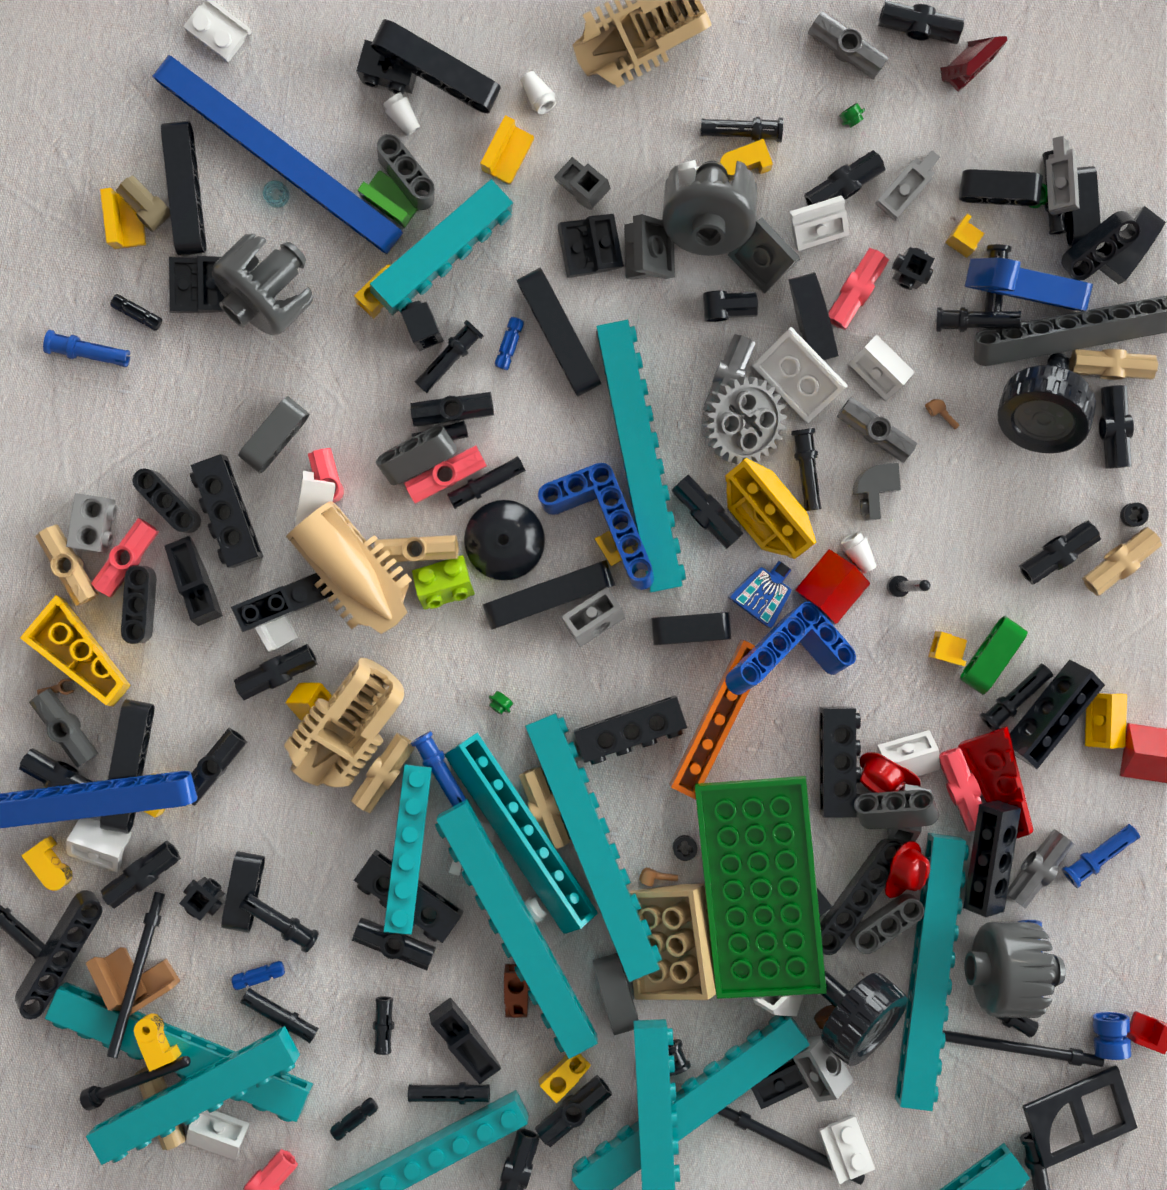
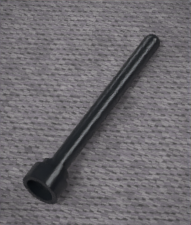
(900, 586)
(94, 1096)

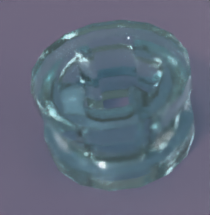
(270, 200)

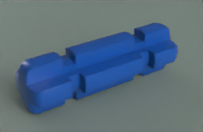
(509, 343)
(258, 975)

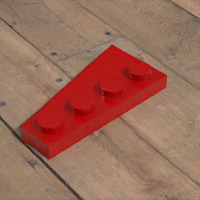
(997, 773)

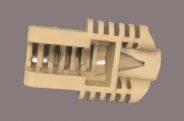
(636, 35)
(351, 569)
(344, 731)

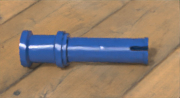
(74, 348)
(433, 758)
(1091, 862)

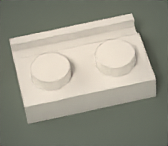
(217, 29)
(819, 223)
(846, 1149)

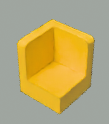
(965, 237)
(609, 548)
(948, 648)
(305, 696)

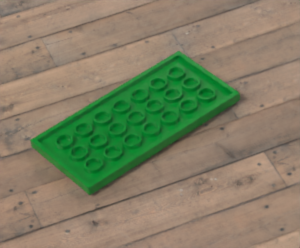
(761, 887)

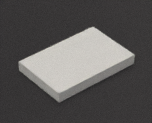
(799, 375)

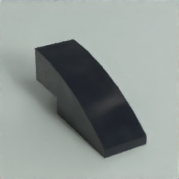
(1126, 261)
(813, 315)
(193, 581)
(464, 1041)

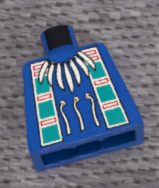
(763, 593)

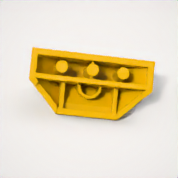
(768, 510)

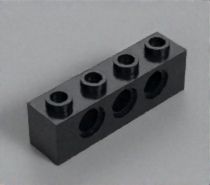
(247, 547)
(1054, 713)
(829, 721)
(595, 753)
(991, 858)
(435, 929)

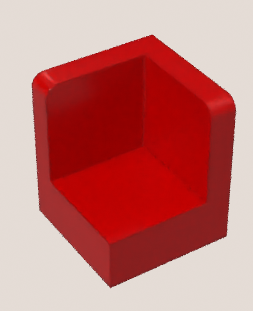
(1148, 1032)

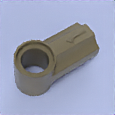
(148, 209)

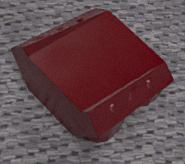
(972, 61)

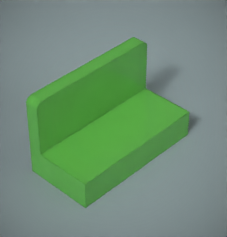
(388, 198)

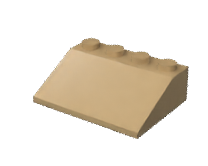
(682, 935)

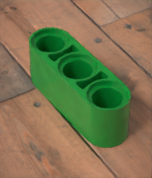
(993, 655)

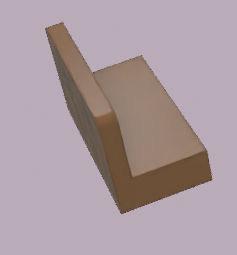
(112, 976)
(157, 982)

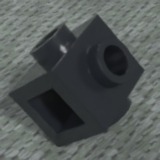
(919, 262)
(195, 903)

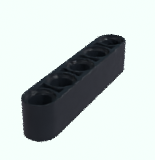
(435, 66)
(183, 188)
(558, 332)
(548, 594)
(129, 754)
(857, 909)
(58, 966)

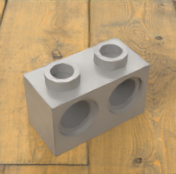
(83, 521)

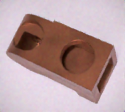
(514, 994)

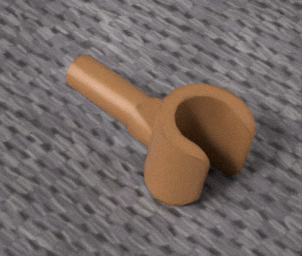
(938, 406)
(58, 688)
(649, 875)

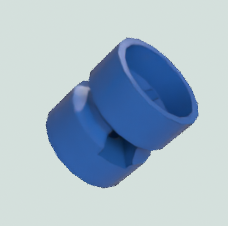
(1112, 1034)

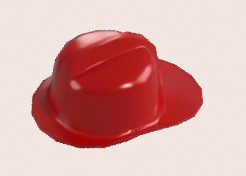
(884, 775)
(907, 870)

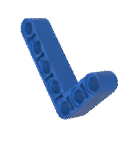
(1008, 279)
(613, 514)
(802, 625)

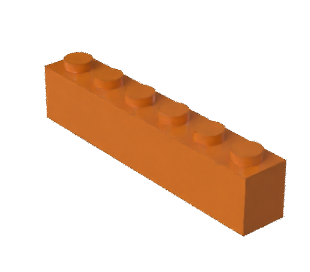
(711, 731)

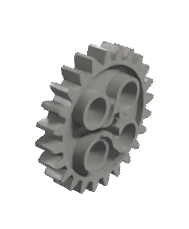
(759, 401)

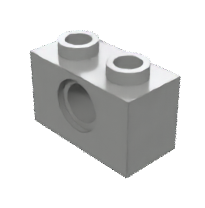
(593, 617)
(823, 1070)

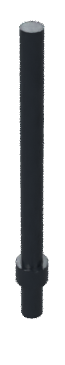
(150, 920)
(1073, 1055)
(743, 1121)

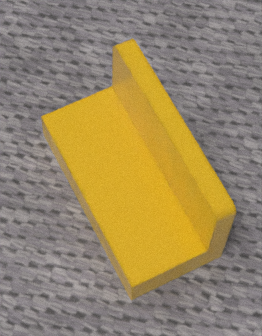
(506, 151)
(120, 222)
(1106, 721)

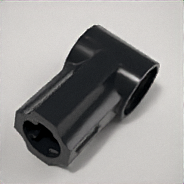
(722, 305)

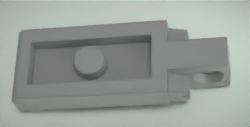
(1062, 178)
(907, 186)

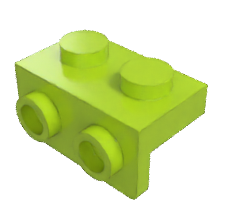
(443, 583)

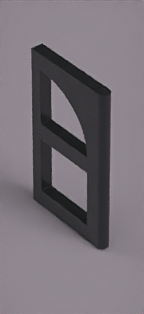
(1043, 1111)

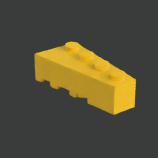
(72, 648)

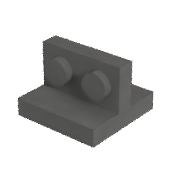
(648, 249)
(764, 256)

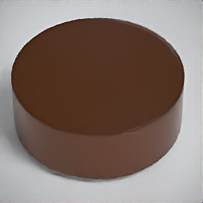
(822, 1016)

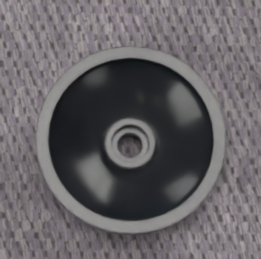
(524, 543)

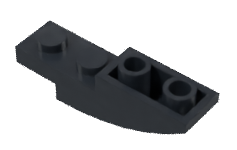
(279, 602)

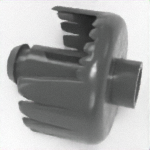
(710, 213)
(251, 293)
(1011, 969)

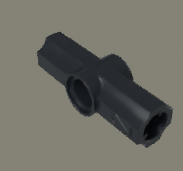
(921, 22)
(847, 179)
(434, 412)
(1116, 426)
(707, 511)
(1060, 552)
(275, 672)
(223, 754)
(49, 771)
(140, 874)
(411, 951)
(561, 1122)
(519, 1164)

